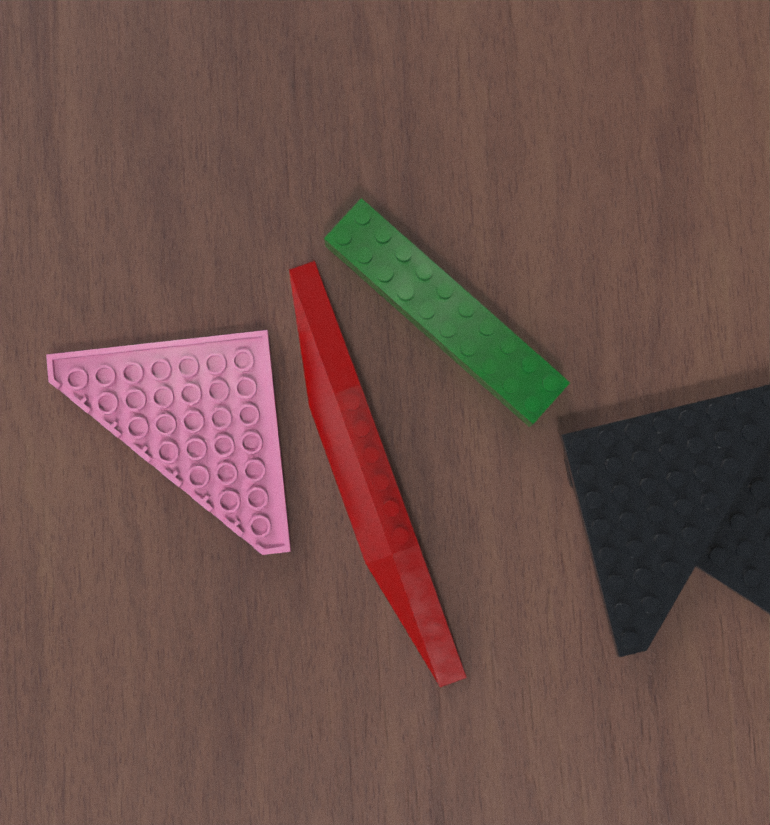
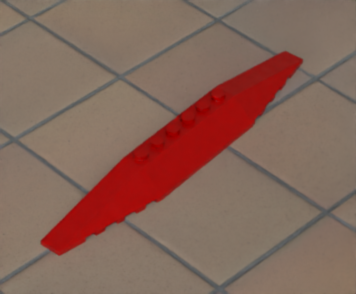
(367, 478)

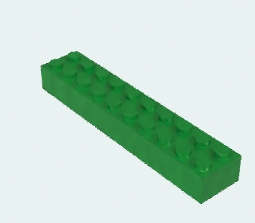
(445, 312)

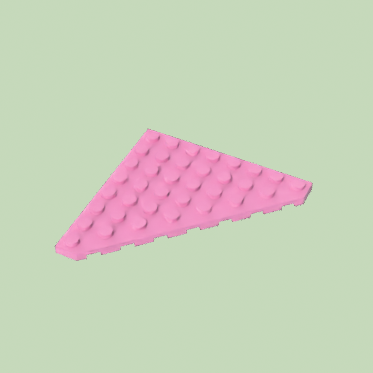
(197, 416)

